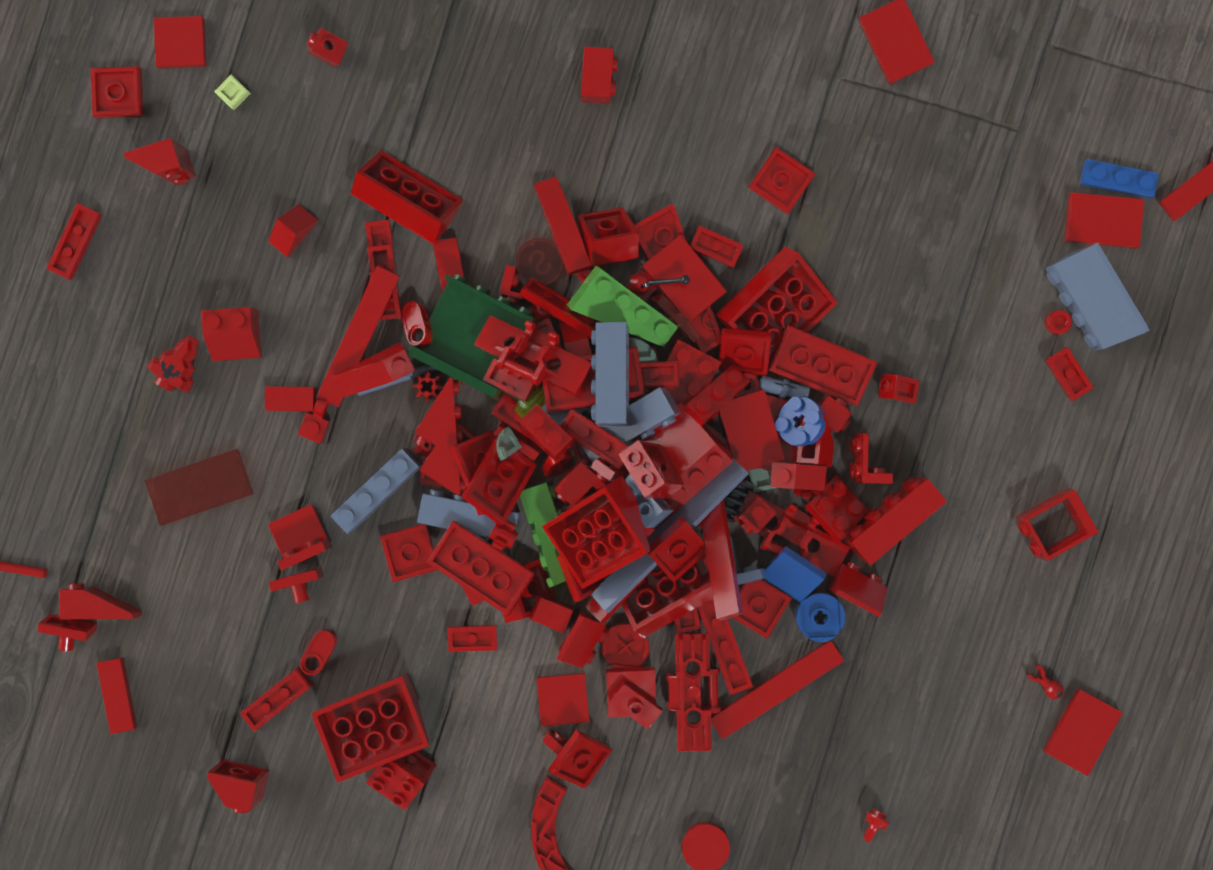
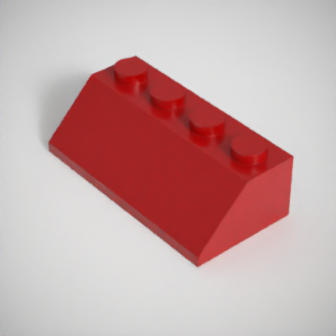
(406, 196)

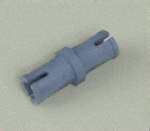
(783, 387)

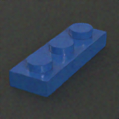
(1119, 179)

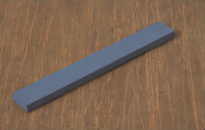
(693, 511)

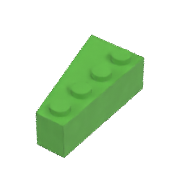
(610, 301)

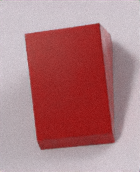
(291, 229)
(552, 613)

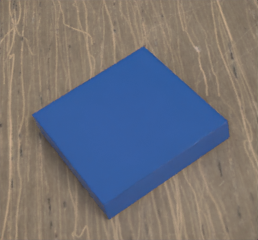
(793, 574)

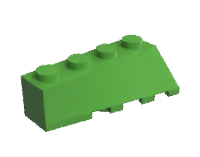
(540, 509)

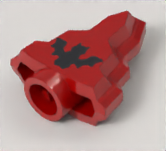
(175, 366)

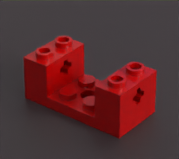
(579, 481)

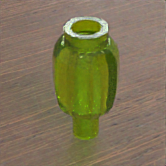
(536, 398)

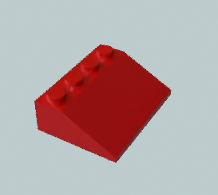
(778, 296)
(693, 453)
(600, 533)
(654, 606)
(371, 727)

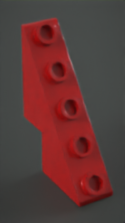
(442, 430)

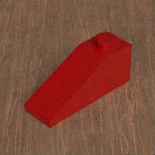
(375, 371)
(92, 603)

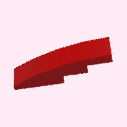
(562, 226)
(382, 253)

